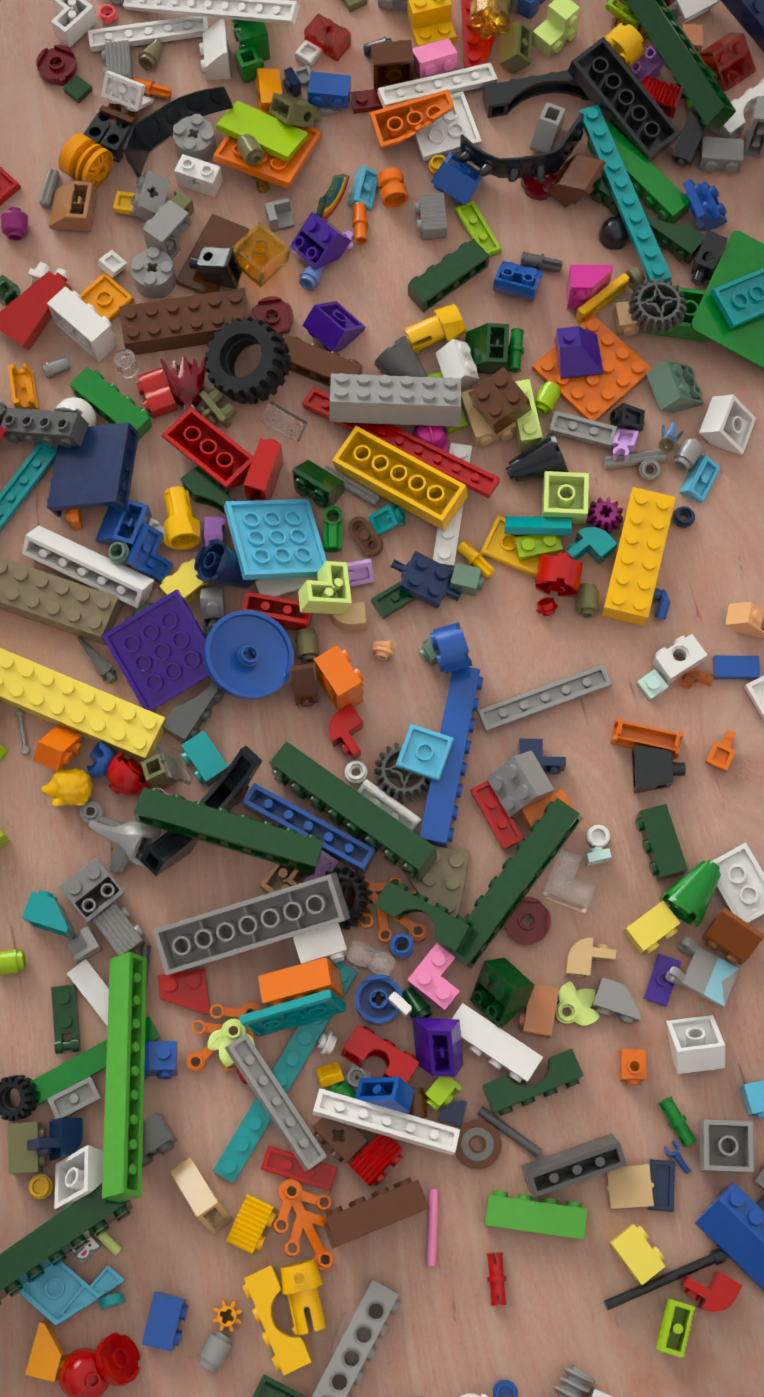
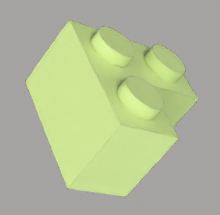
(557, 28)
(328, 594)

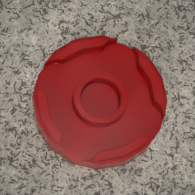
(117, 1359)

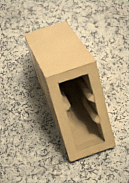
(201, 1195)

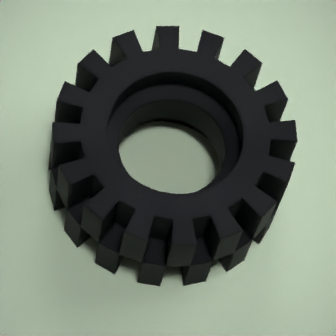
(26, 1093)

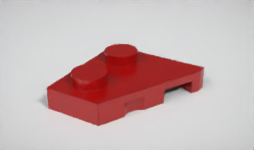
(186, 989)

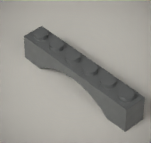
(187, 718)

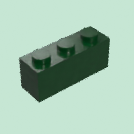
(661, 842)

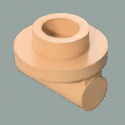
(383, 649)

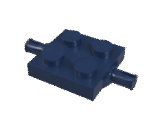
(425, 579)

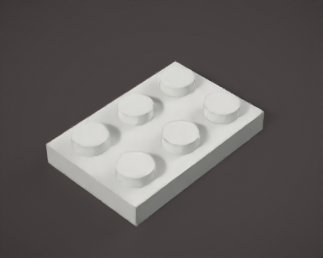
(742, 883)

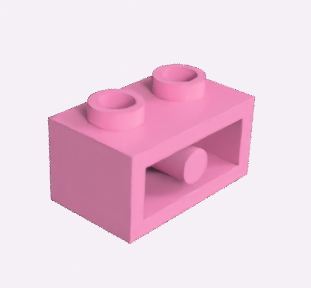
(435, 58)

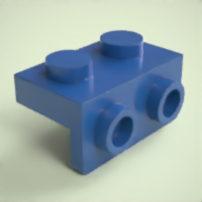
(161, 1059)

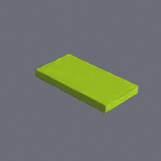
(271, 133)

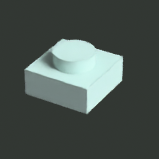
(652, 685)
(597, 856)

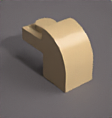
(352, 619)
(581, 955)

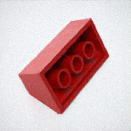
(209, 449)

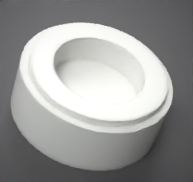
(598, 836)

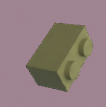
(516, 47)
(20, 1159)

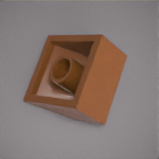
(732, 937)

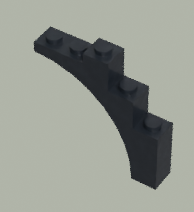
(224, 794)

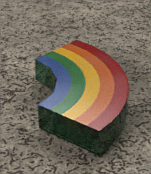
(330, 201)

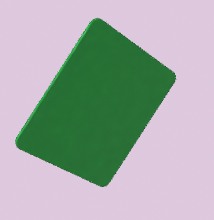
(738, 259)

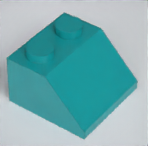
(47, 914)

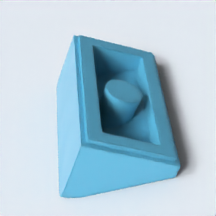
(364, 187)
(700, 479)

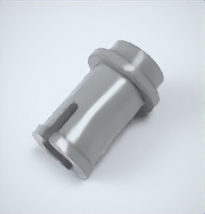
(56, 367)

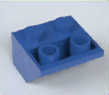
(123, 525)

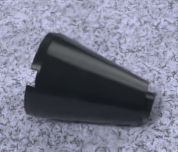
(537, 459)

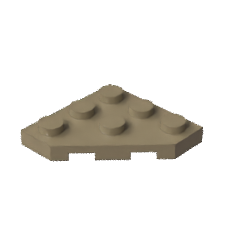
(444, 879)

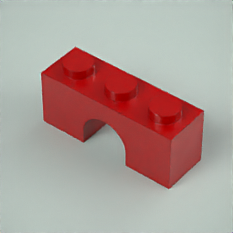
(365, 1044)

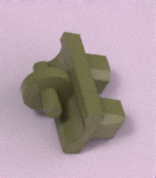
(224, 413)

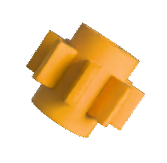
(234, 1313)

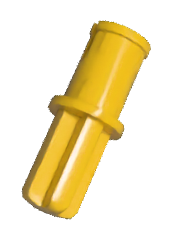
(475, 558)

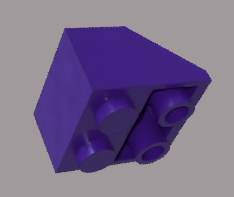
(319, 242)
(438, 1045)

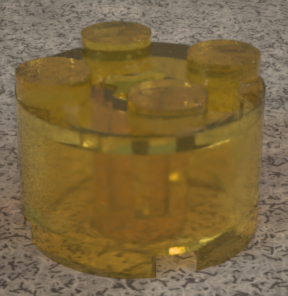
(490, 17)

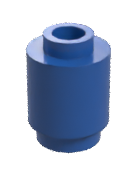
(401, 938)

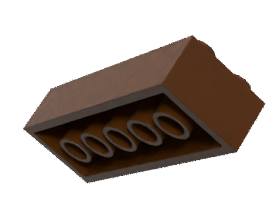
(180, 320)

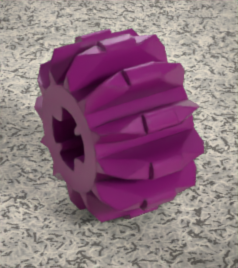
(607, 508)

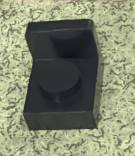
(627, 417)

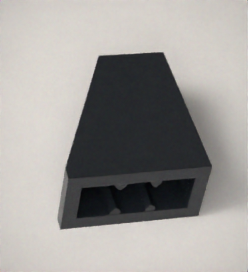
(689, 139)

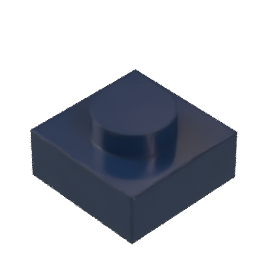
(292, 82)

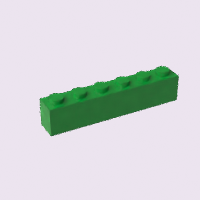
(649, 183)

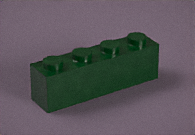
(448, 275)

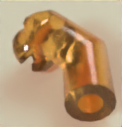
(696, 676)

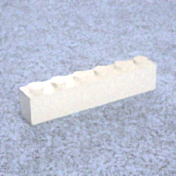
(87, 566)

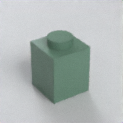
(466, 579)

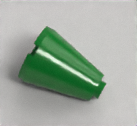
(693, 892)

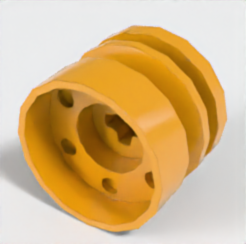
(85, 160)

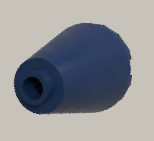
(220, 565)

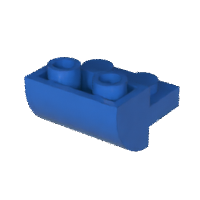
(705, 205)
(517, 280)

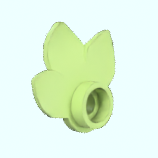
(578, 1003)
(221, 1038)

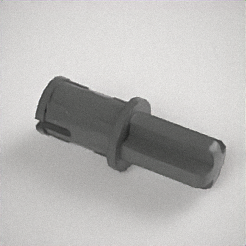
(540, 261)

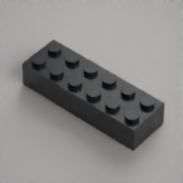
(623, 99)

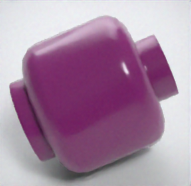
(14, 223)

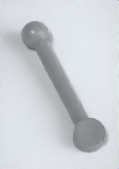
(25, 750)

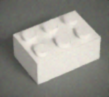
(82, 323)

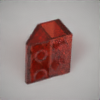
(729, 60)

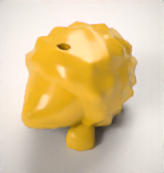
(69, 787)

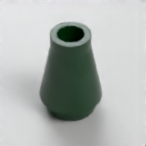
(419, 1006)

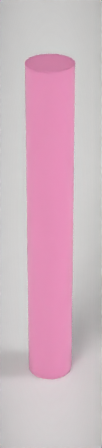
(432, 1227)

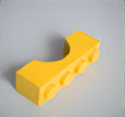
(289, 1350)

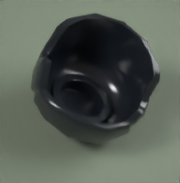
(613, 233)

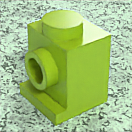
(441, 1092)

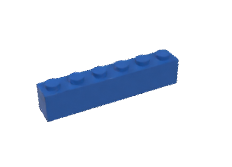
(287, 815)

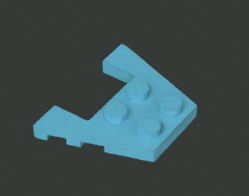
(63, 1293)

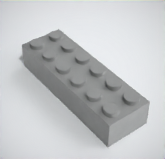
(395, 400)

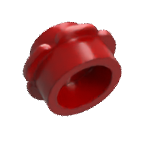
(546, 606)

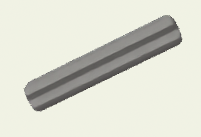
(634, 458)
(355, 487)

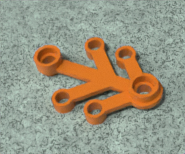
(382, 916)
(210, 1028)
(303, 1220)

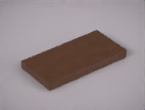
(216, 234)

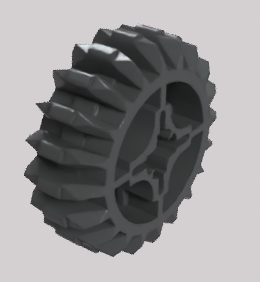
(651, 312)
(396, 773)

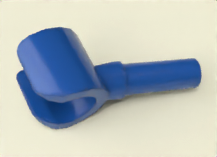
(677, 1157)

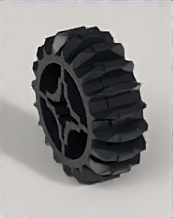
(357, 887)

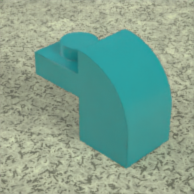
(594, 542)

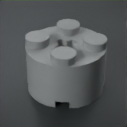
(194, 138)
(153, 273)

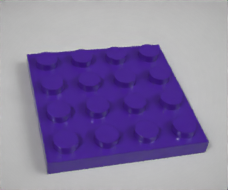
(159, 650)

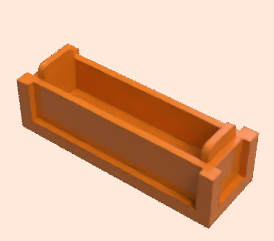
(631, 734)

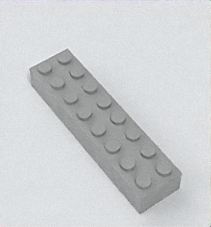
(251, 923)

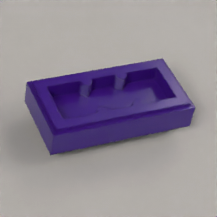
(659, 988)

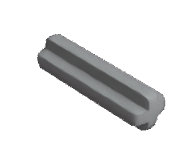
(49, 188)

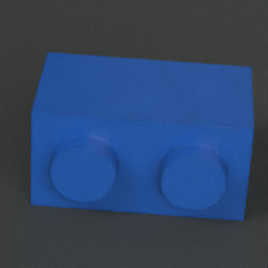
(329, 90)
(386, 1092)
(164, 1321)

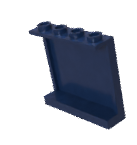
(95, 472)

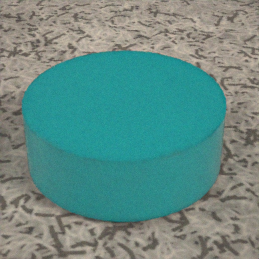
(111, 1300)

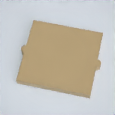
(630, 1187)

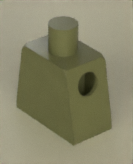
(299, 113)

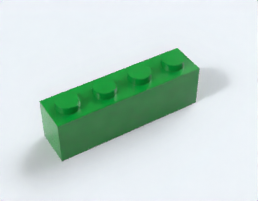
(109, 402)

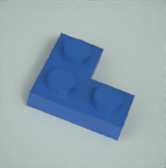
(144, 555)

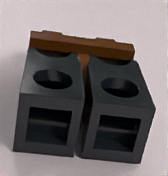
(111, 128)

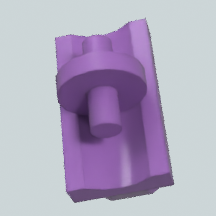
(648, 64)

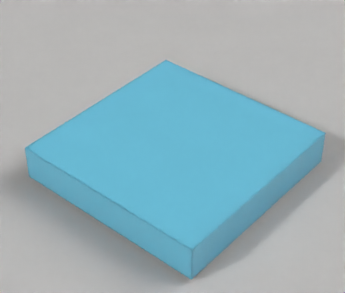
(424, 752)

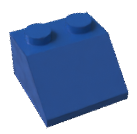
(456, 179)

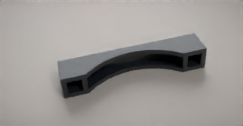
(504, 96)

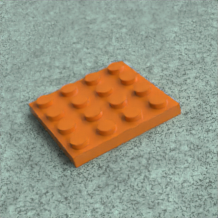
(270, 168)
(598, 393)

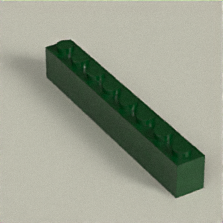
(229, 830)
(517, 878)

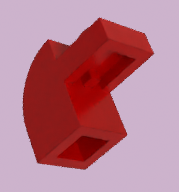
(342, 727)
(717, 1296)

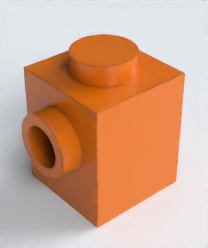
(632, 1066)

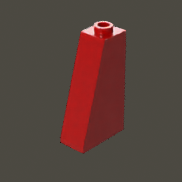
(29, 312)

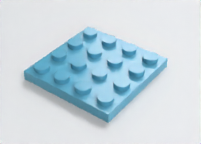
(275, 538)

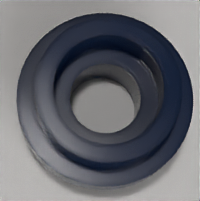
(686, 511)

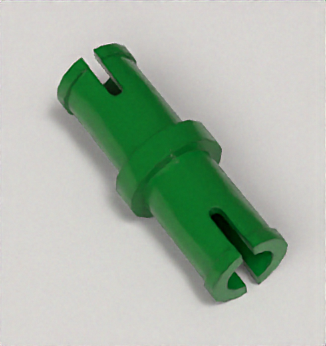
(515, 350)
(677, 1121)

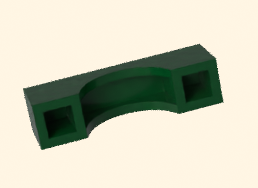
(449, 930)
(562, 1070)

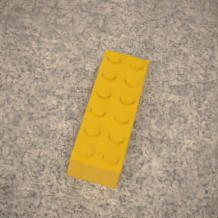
(401, 478)
(638, 556)

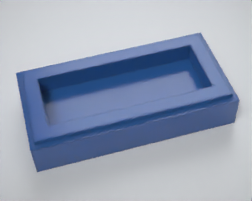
(736, 667)

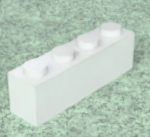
(497, 1045)

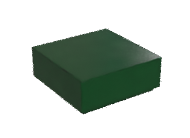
(77, 89)

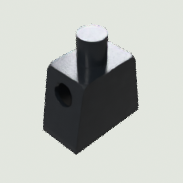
(708, 257)
(218, 266)
(654, 769)

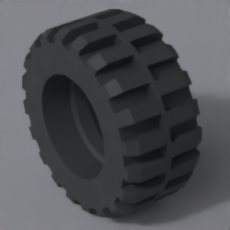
(225, 350)

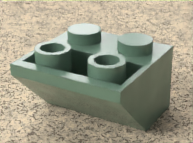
(674, 387)

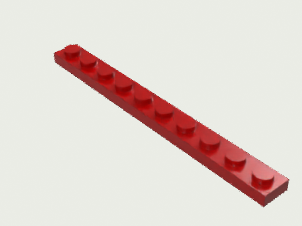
(460, 470)

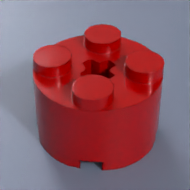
(558, 574)

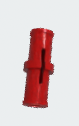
(496, 1279)

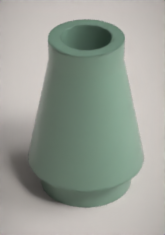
(119, 552)

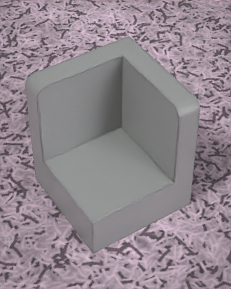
(279, 215)
(84, 945)

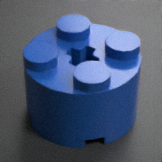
(451, 647)
(367, 992)

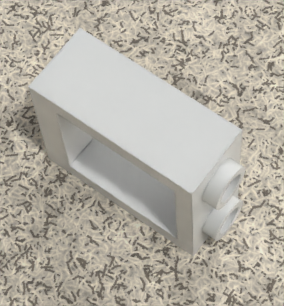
(689, 9)

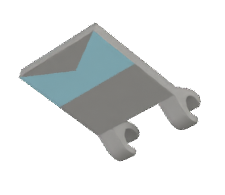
(705, 975)

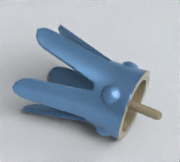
(668, 441)

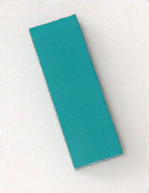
(538, 525)

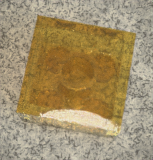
(261, 254)

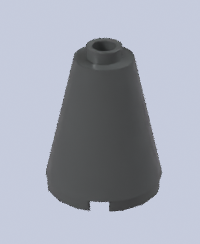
(400, 360)

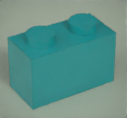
(205, 758)

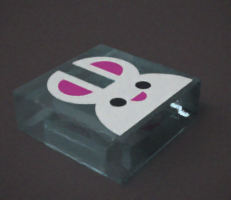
(88, 1251)

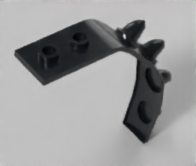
(159, 124)
(527, 166)

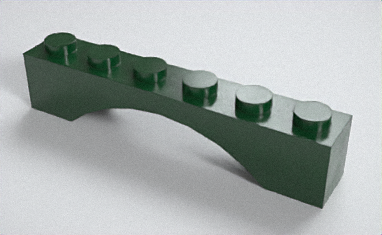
(679, 240)
(205, 489)

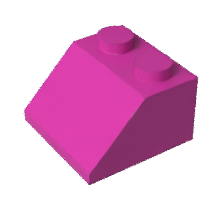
(586, 282)

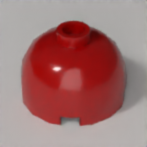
(126, 776)
(80, 1375)

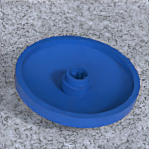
(248, 655)

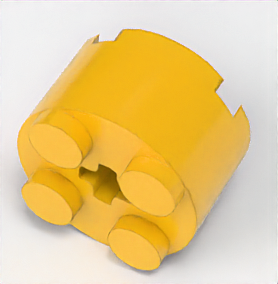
(626, 43)

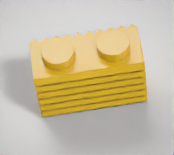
(251, 1224)

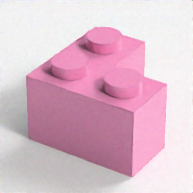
(429, 978)

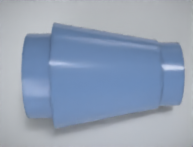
(310, 277)

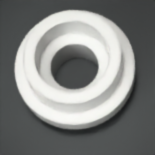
(359, 766)
(326, 1043)

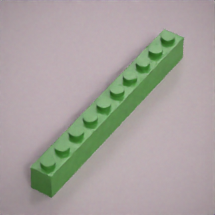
(125, 1079)

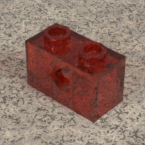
(328, 36)

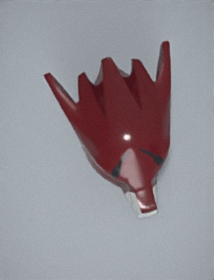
(186, 382)

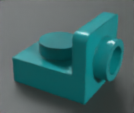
(387, 518)

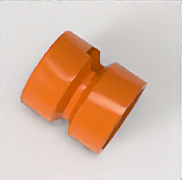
(392, 187)

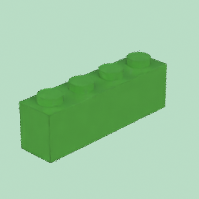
(535, 1216)

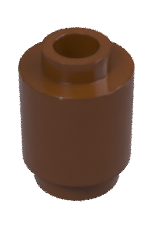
(419, 1104)

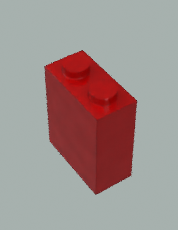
(264, 470)

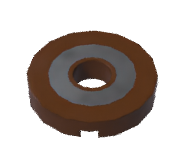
(491, 1149)

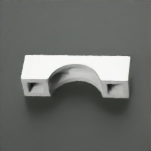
(734, 126)

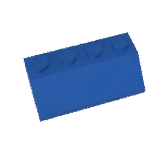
(737, 1229)

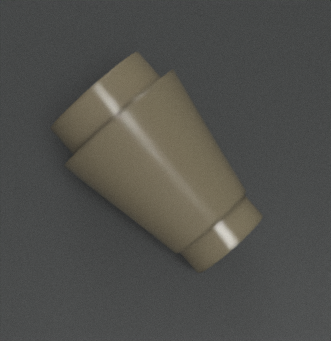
(150, 55)

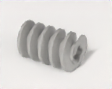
(574, 1383)

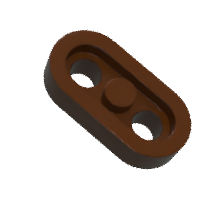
(366, 537)

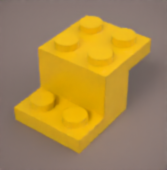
(430, 21)

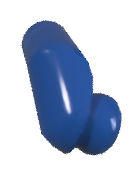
(663, 603)

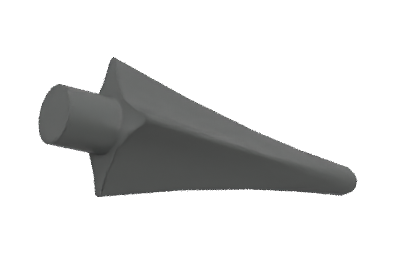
(103, 667)

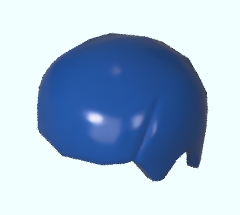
(101, 757)

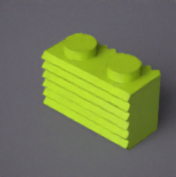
(675, 1328)

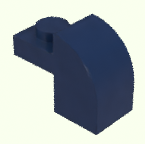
(552, 765)
(63, 1139)

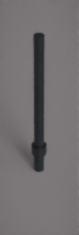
(715, 1257)

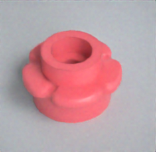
(106, 10)

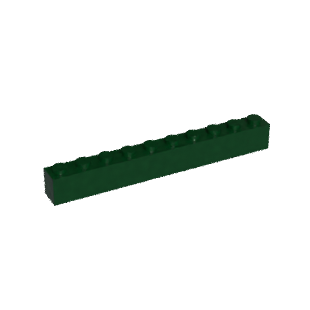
(683, 61)

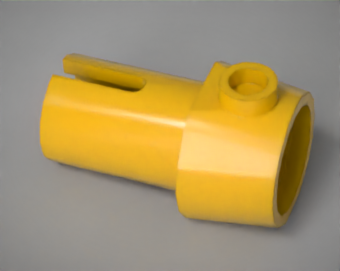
(445, 325)
(181, 527)
(301, 1285)

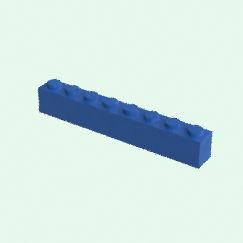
(455, 724)

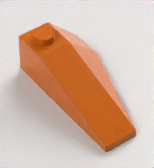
(403, 120)

